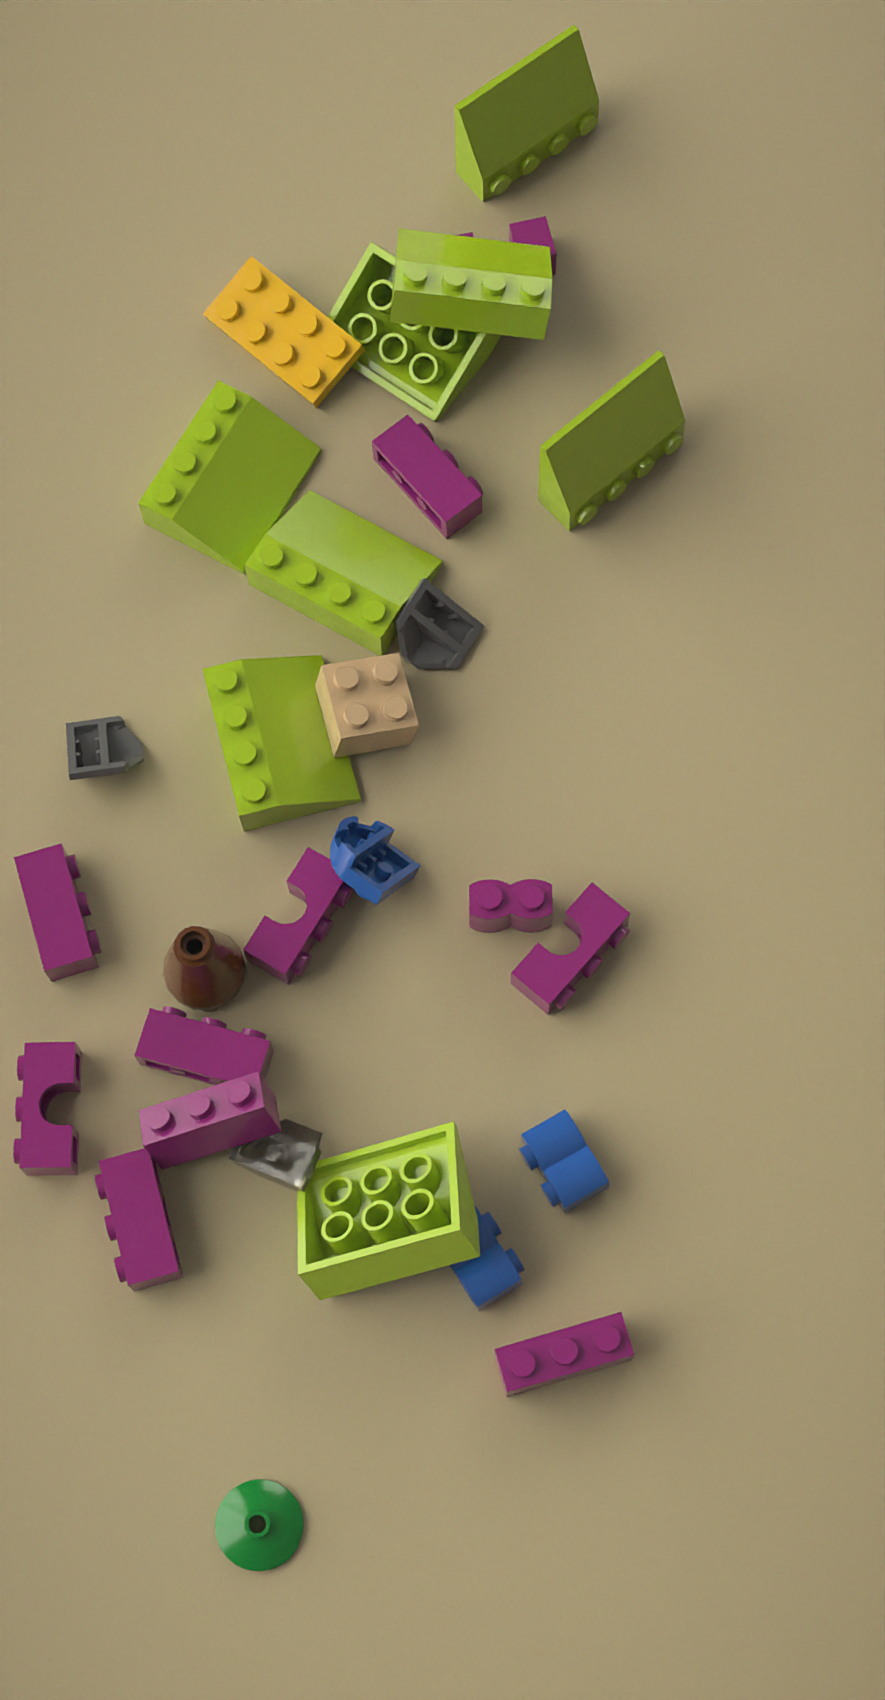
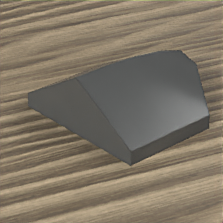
(434, 629)
(101, 748)

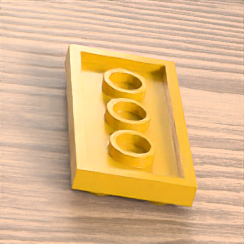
(284, 331)

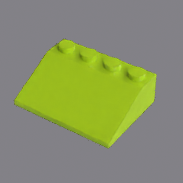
(525, 115)
(471, 284)
(409, 360)
(611, 443)
(228, 477)
(339, 570)
(277, 740)
(386, 1213)

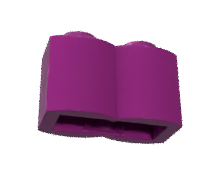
(522, 905)

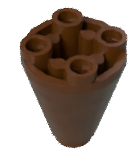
(204, 968)

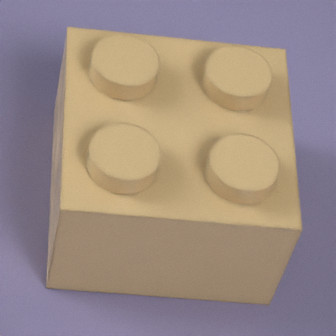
(366, 705)

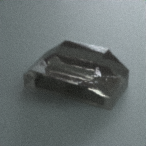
(282, 1157)

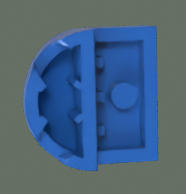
(368, 860)

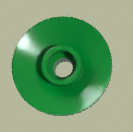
(282, 1530)

